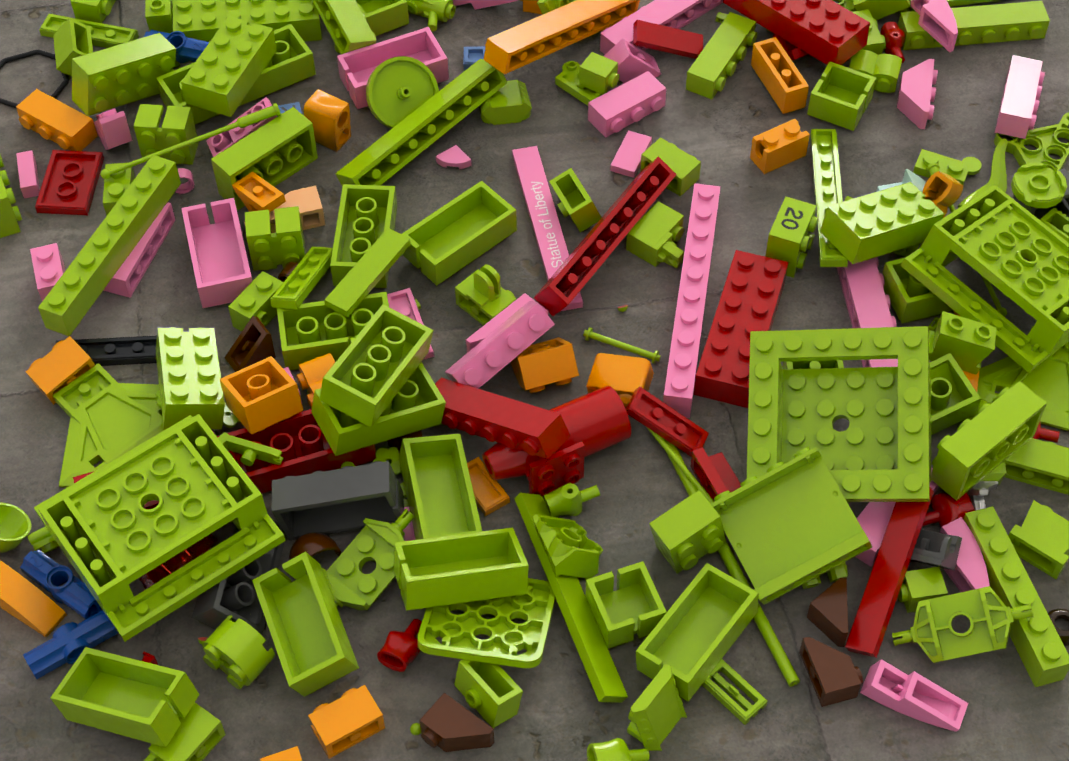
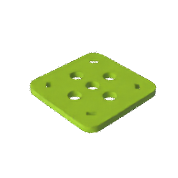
(505, 636)

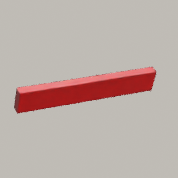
(887, 577)

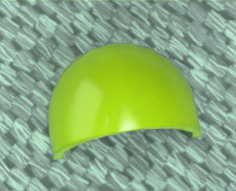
(13, 526)

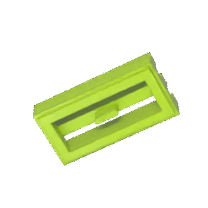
(728, 702)

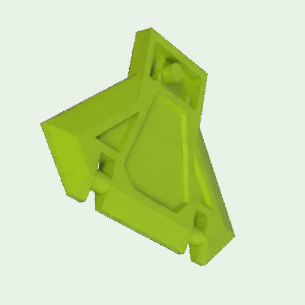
(1047, 380)
(105, 420)

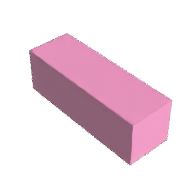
(28, 174)

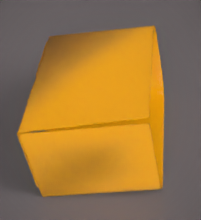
(329, 119)
(620, 373)

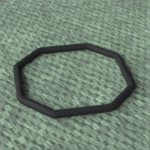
(27, 54)

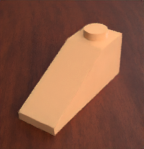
(309, 207)

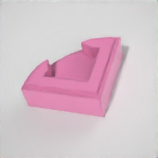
(454, 158)

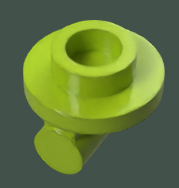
(42, 540)

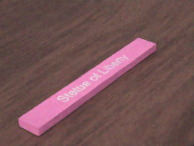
(542, 213)

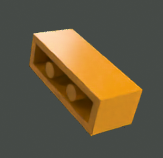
(779, 75)
(56, 121)

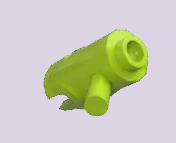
(433, 10)

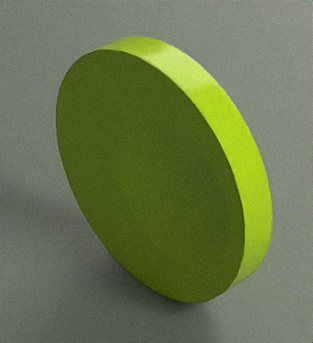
(399, 89)

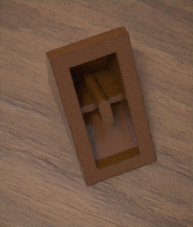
(251, 346)
(830, 612)

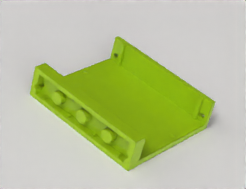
(790, 524)

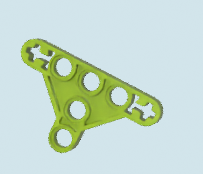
(1046, 143)

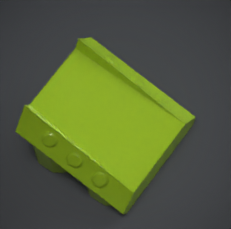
(507, 105)
(568, 547)
(656, 710)

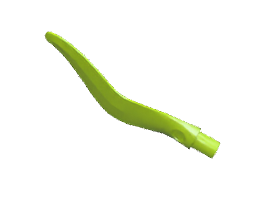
(998, 172)

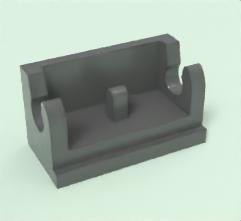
(937, 549)

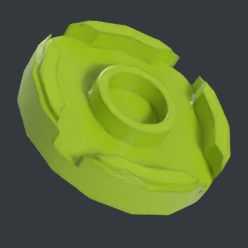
(1038, 185)

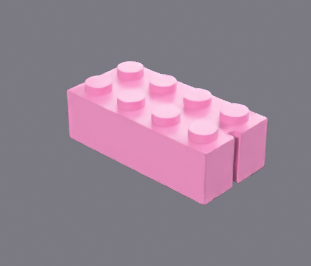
(358, 65)
(217, 252)

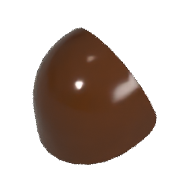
(313, 544)

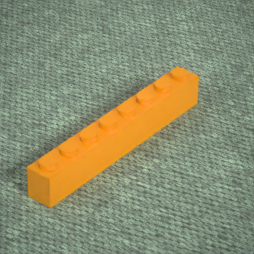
(554, 31)

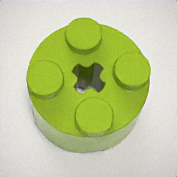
(237, 652)

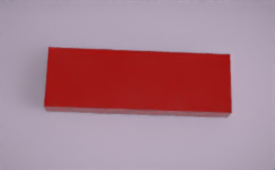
(667, 39)
(666, 421)

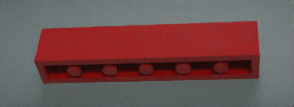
(502, 419)

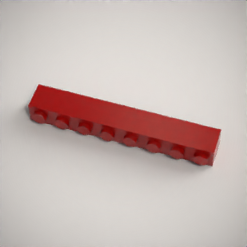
(604, 237)

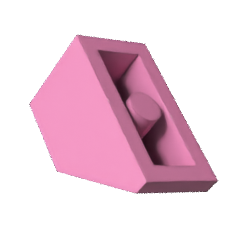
(632, 61)

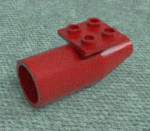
(593, 424)

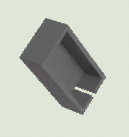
(337, 499)

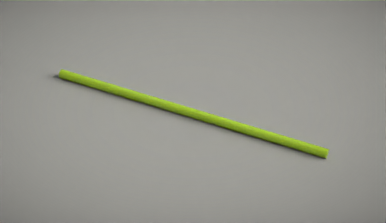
(736, 572)

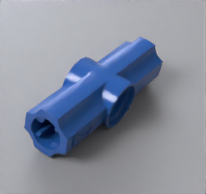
(186, 48)
(51, 574)
(69, 643)

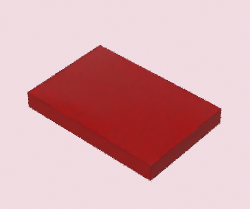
(69, 182)

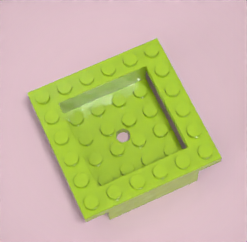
(994, 238)
(888, 408)
(118, 541)

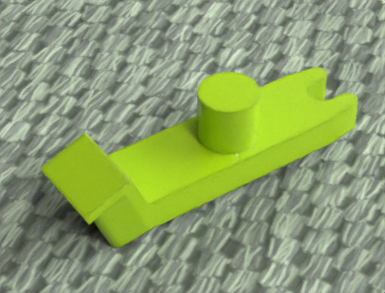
(250, 450)

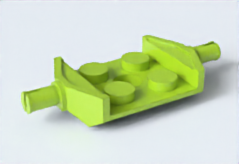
(373, 543)
(988, 627)

